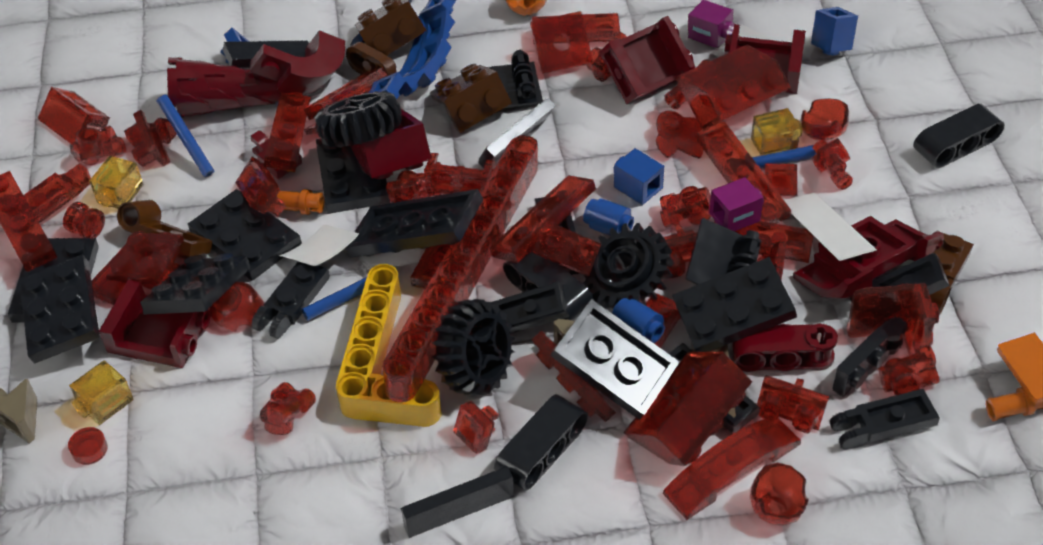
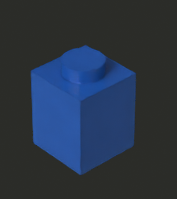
(834, 30)
(638, 176)

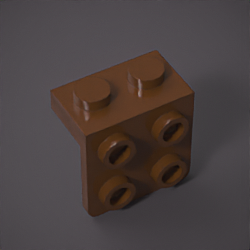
(390, 26)
(471, 96)

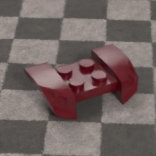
(894, 245)

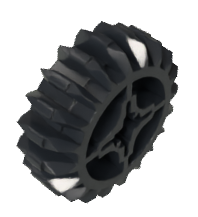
(358, 119)
(473, 347)

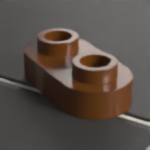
(365, 58)

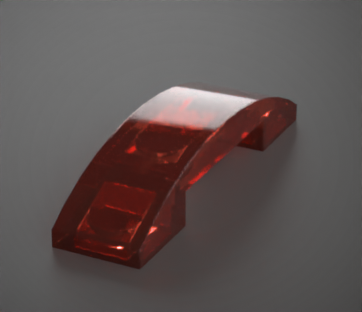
(728, 461)

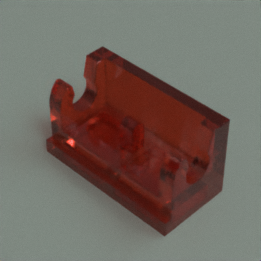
(458, 179)

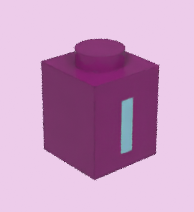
(710, 23)
(736, 204)

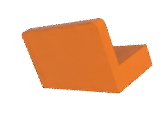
(1025, 362)

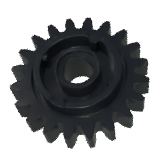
(647, 263)

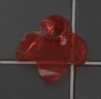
(678, 134)

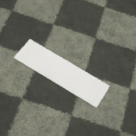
(828, 227)

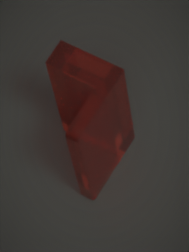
(69, 112)

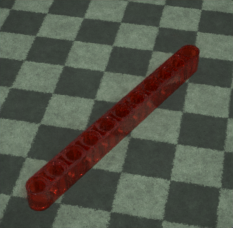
(459, 270)

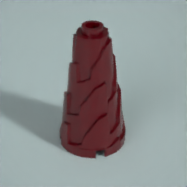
(207, 87)

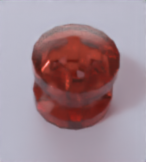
(83, 220)

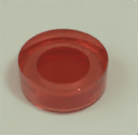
(87, 445)

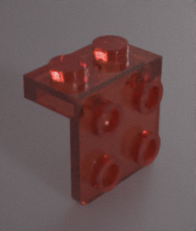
(908, 301)

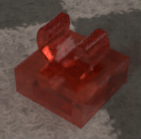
(475, 425)

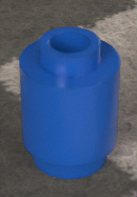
(603, 215)
(640, 318)

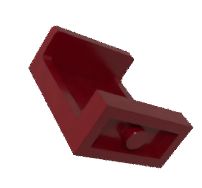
(786, 53)
(647, 60)
(151, 337)

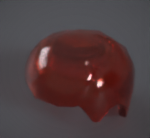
(825, 119)
(236, 306)
(779, 494)

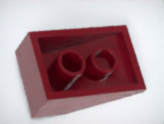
(401, 149)

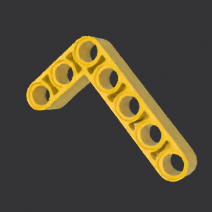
(365, 355)

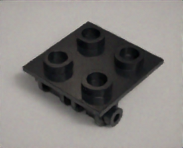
(520, 80)
(720, 252)

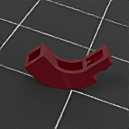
(301, 74)

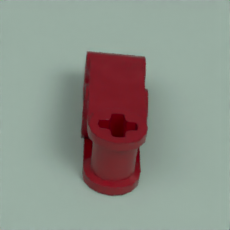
(786, 348)

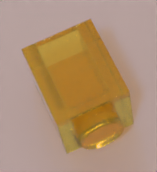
(775, 131)
(116, 182)
(100, 393)

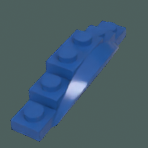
(426, 54)

